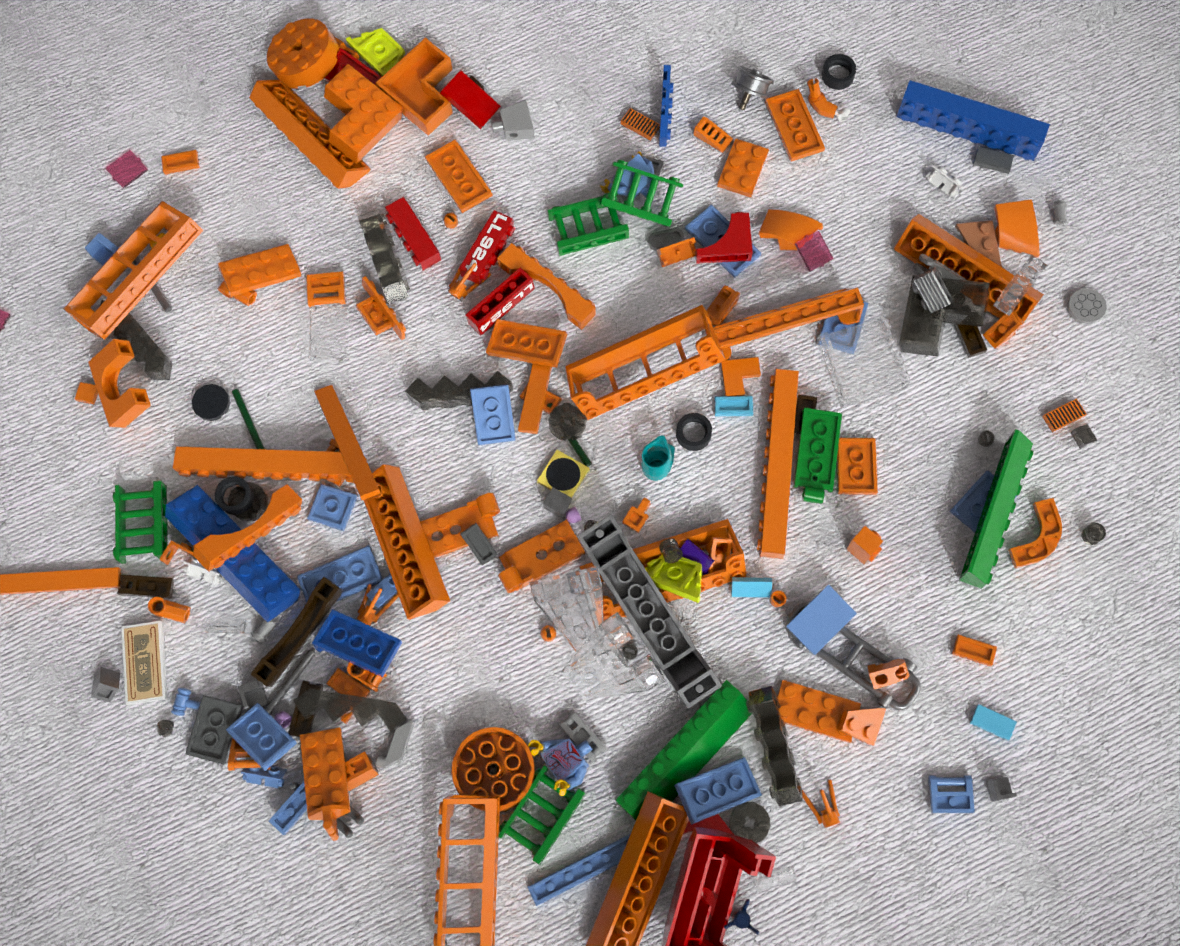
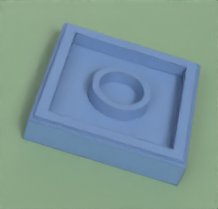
(332, 507)

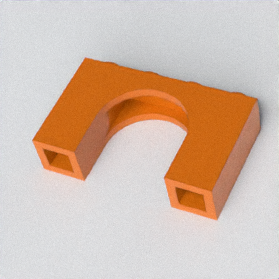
(105, 370)

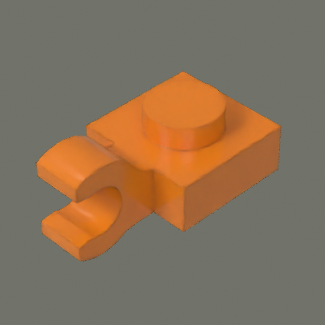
(636, 517)

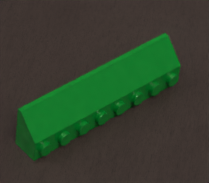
(996, 510)
(688, 749)

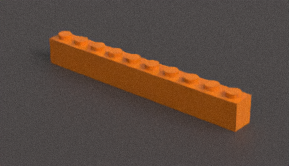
(261, 463)
(779, 464)

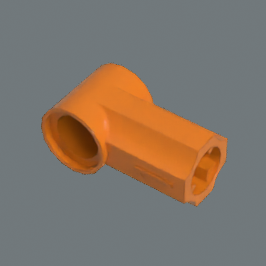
(246, 298)
(170, 610)

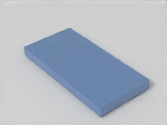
(710, 228)
(349, 572)
(718, 790)

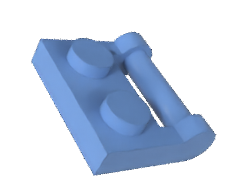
(951, 801)

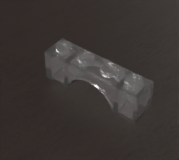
(1020, 285)

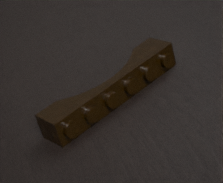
(281, 655)

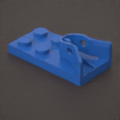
(357, 643)

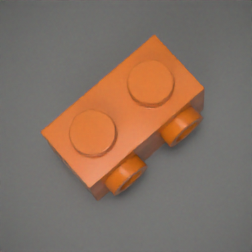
(865, 545)

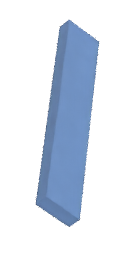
(578, 872)

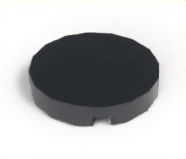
(210, 402)

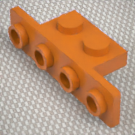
(377, 313)

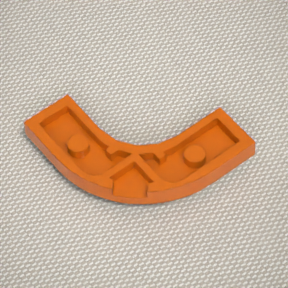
(1048, 537)

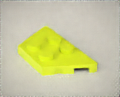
(377, 50)
(678, 578)

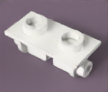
(950, 185)
(195, 570)

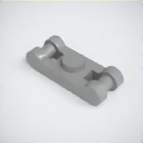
(581, 733)

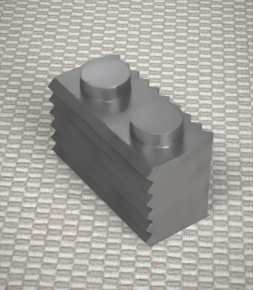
(932, 290)

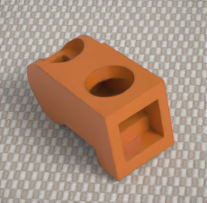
(888, 673)

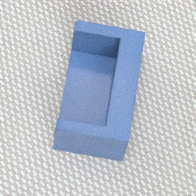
(101, 248)

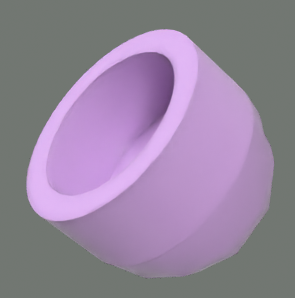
(572, 515)
(283, 718)

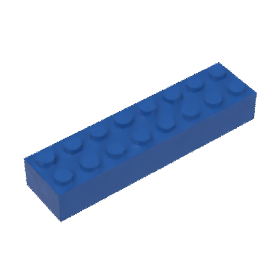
(973, 120)
(250, 571)

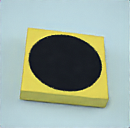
(563, 474)

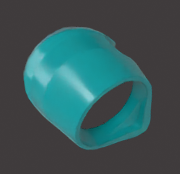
(658, 459)

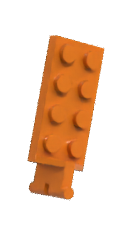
(325, 778)

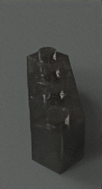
(383, 257)
(144, 348)
(448, 394)
(341, 705)
(778, 756)

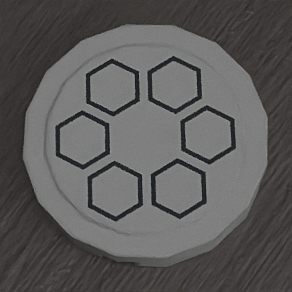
(1086, 306)

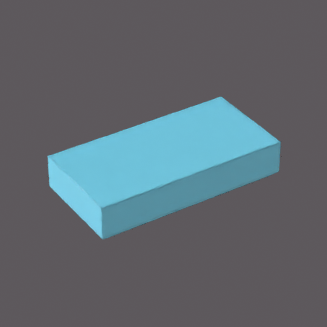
(733, 405)
(751, 587)
(993, 722)

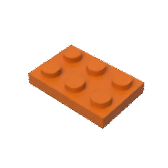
(743, 168)

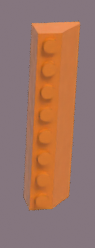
(306, 131)
(929, 239)
(405, 545)
(640, 873)

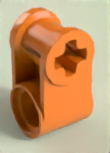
(366, 677)

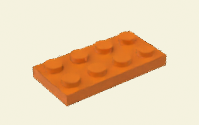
(794, 125)
(458, 176)
(259, 270)
(526, 343)
(814, 710)

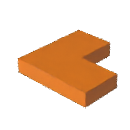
(735, 371)
(347, 685)

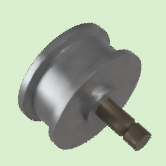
(752, 82)

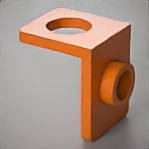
(174, 547)

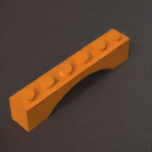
(578, 309)
(218, 548)

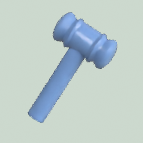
(182, 701)

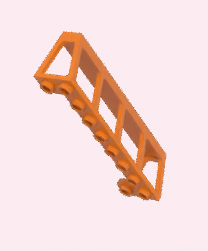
(124, 298)
(839, 303)
(639, 347)
(700, 537)
(490, 868)

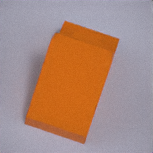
(1003, 329)
(718, 550)

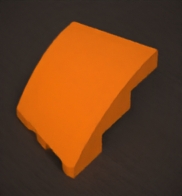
(788, 227)
(1017, 227)

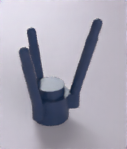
(742, 919)

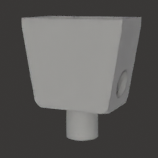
(515, 122)

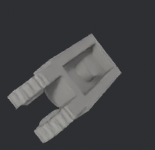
(943, 270)

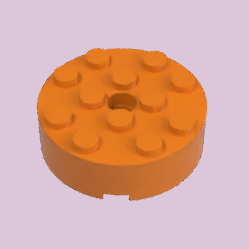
(302, 53)
(491, 747)

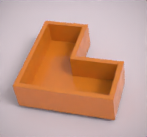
(413, 84)
(366, 110)

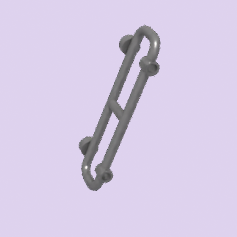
(883, 698)

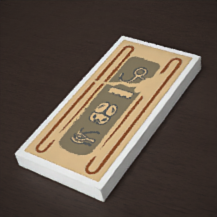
(144, 663)

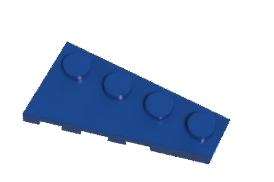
(666, 105)

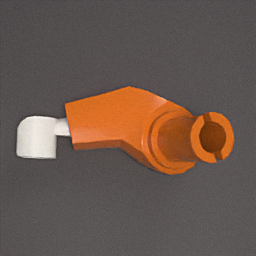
(821, 105)

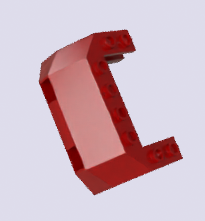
(709, 886)

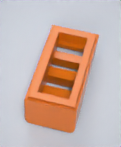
(710, 126)

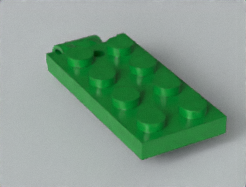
(817, 453)

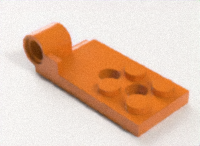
(476, 511)
(523, 565)

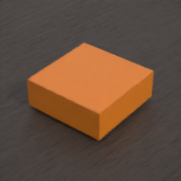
(86, 393)

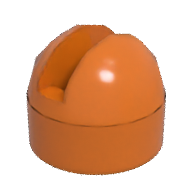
(448, 222)
(779, 596)
(544, 634)

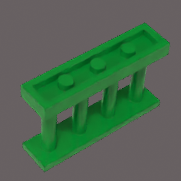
(628, 206)
(584, 240)
(158, 529)
(550, 833)

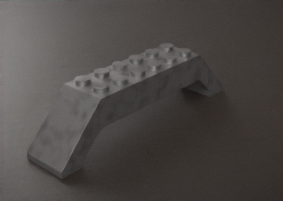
(648, 611)

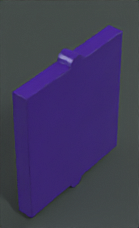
(695, 554)

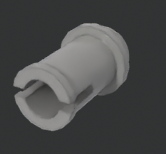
(1060, 212)
(263, 631)

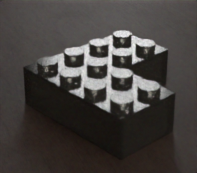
(924, 331)

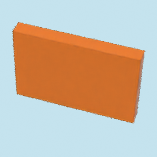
(857, 466)

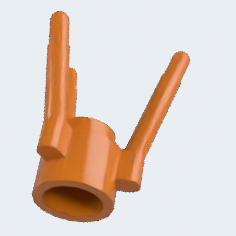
(457, 288)
(367, 614)
(830, 814)

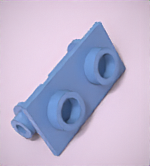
(388, 590)
(272, 777)

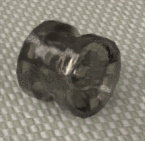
(1096, 530)
(670, 550)

